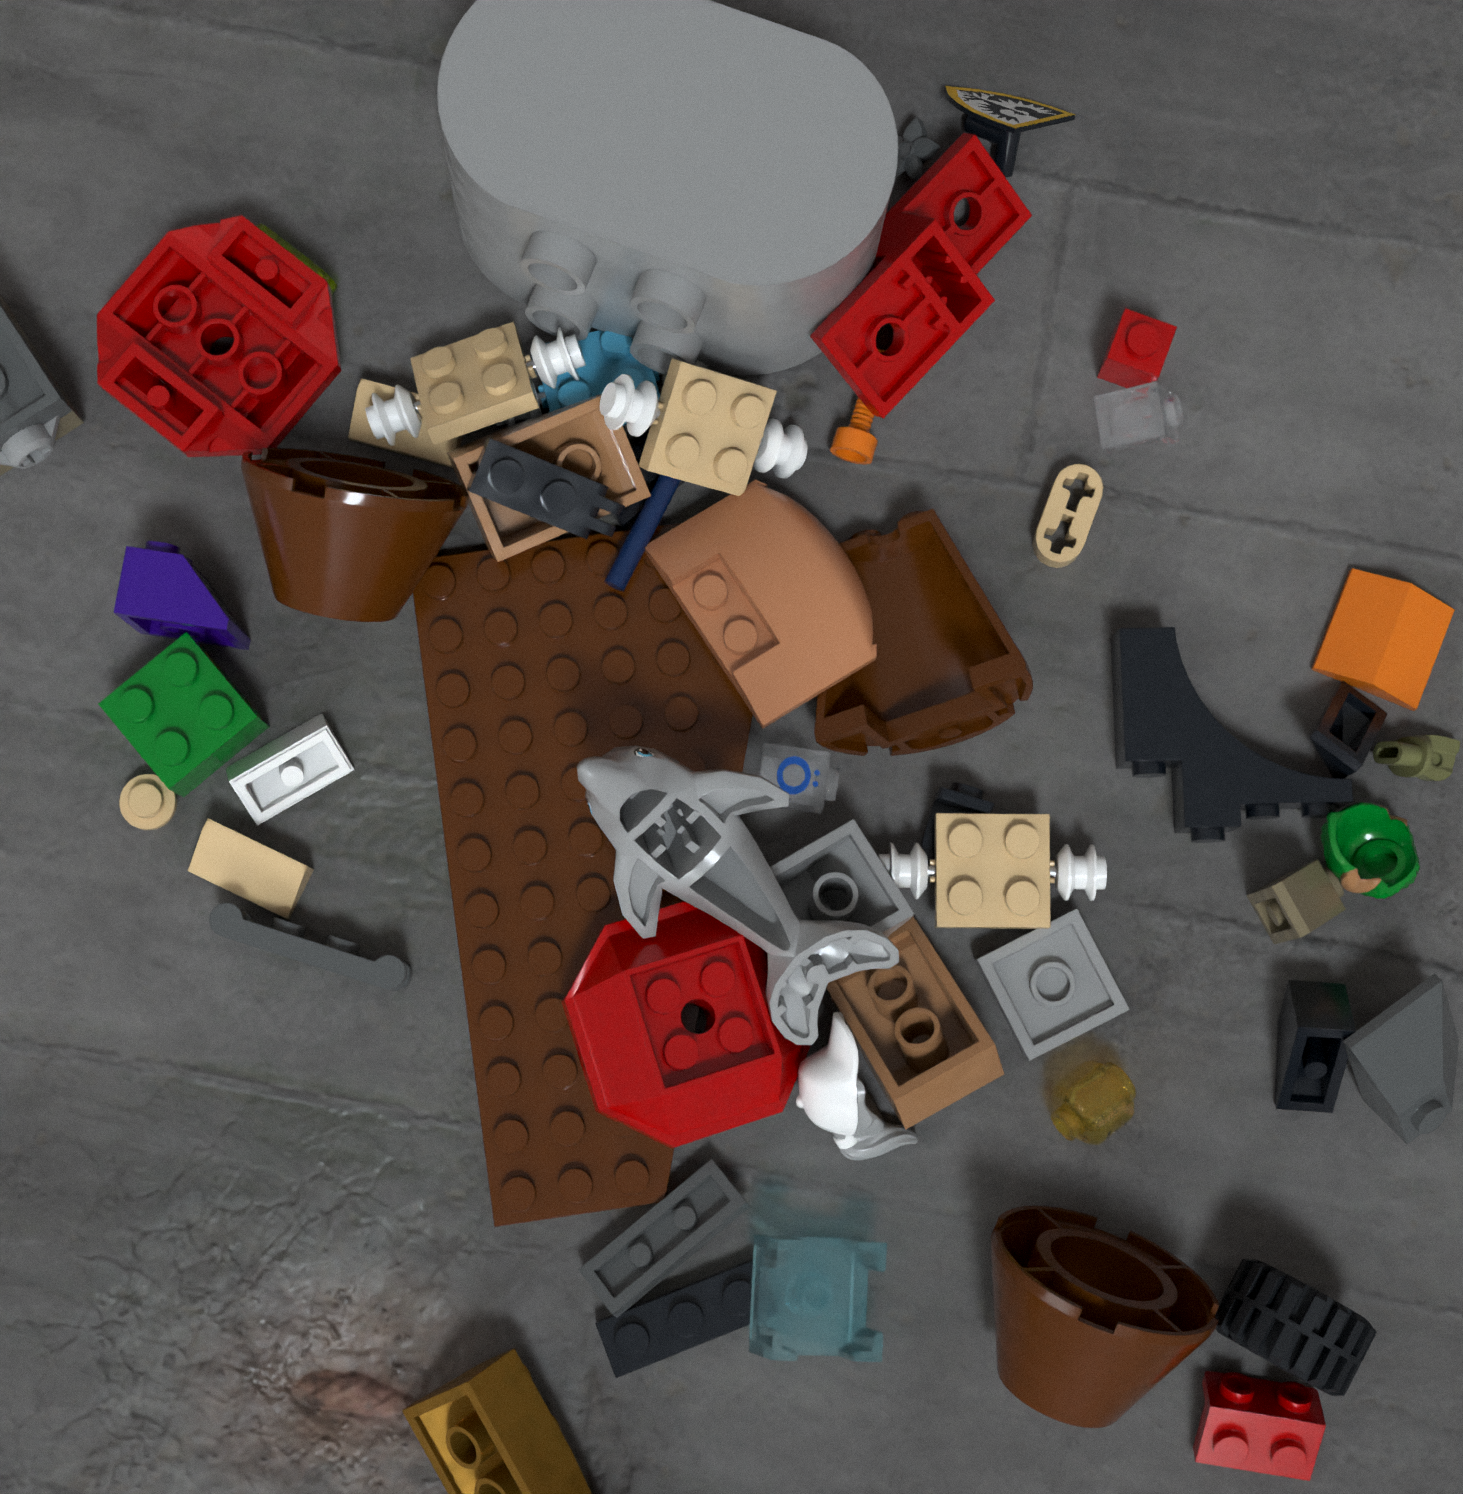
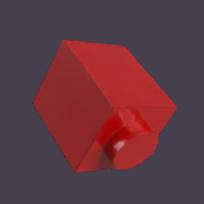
(1136, 350)

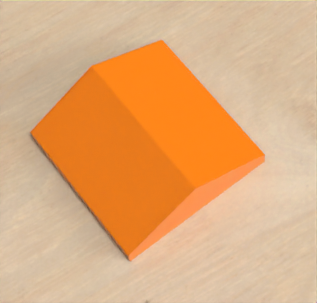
(1383, 637)

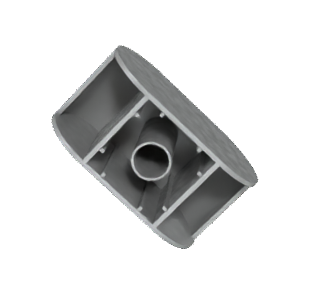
(666, 173)

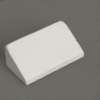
(289, 769)

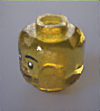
(1092, 1102)

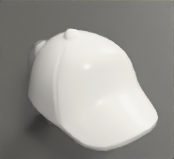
(839, 1100)

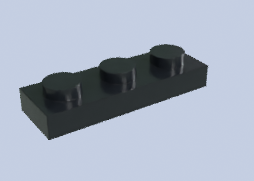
(678, 1320)

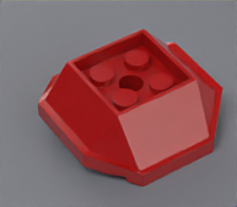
(208, 287)
(644, 1060)

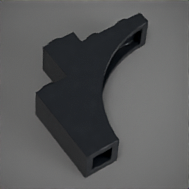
(1213, 774)

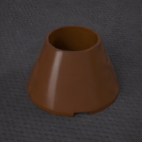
(347, 531)
(1089, 1315)

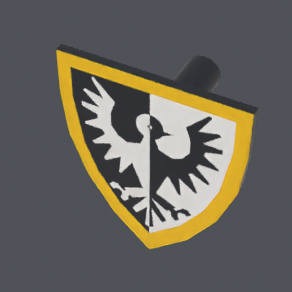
(1002, 119)

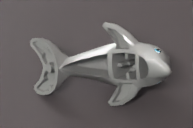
(687, 837)

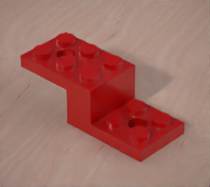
(923, 276)

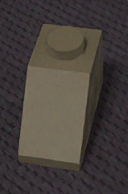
(1298, 902)

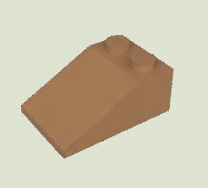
(569, 438)
(916, 1029)

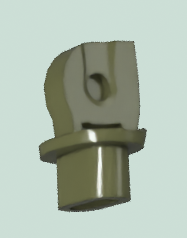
(1419, 756)

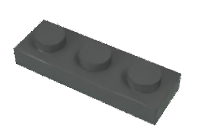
(664, 1238)

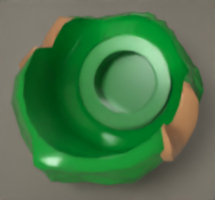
(1370, 850)

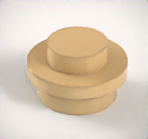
(147, 802)

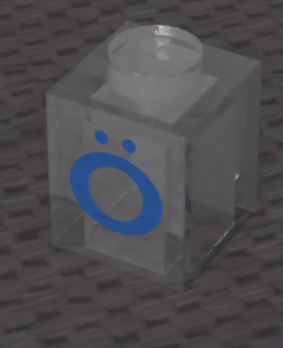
(801, 774)

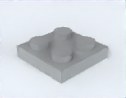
(1052, 985)

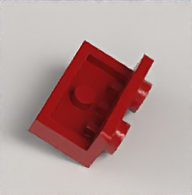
(1259, 1425)

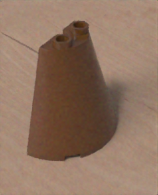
(941, 649)

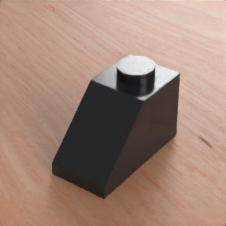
(1311, 1045)

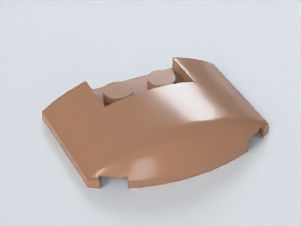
(769, 598)

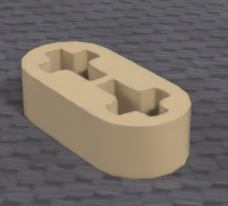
(1056, 511)

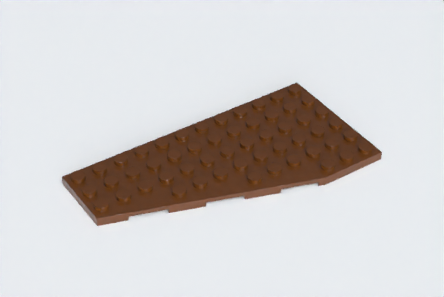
(523, 682)

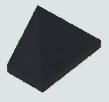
(1347, 731)

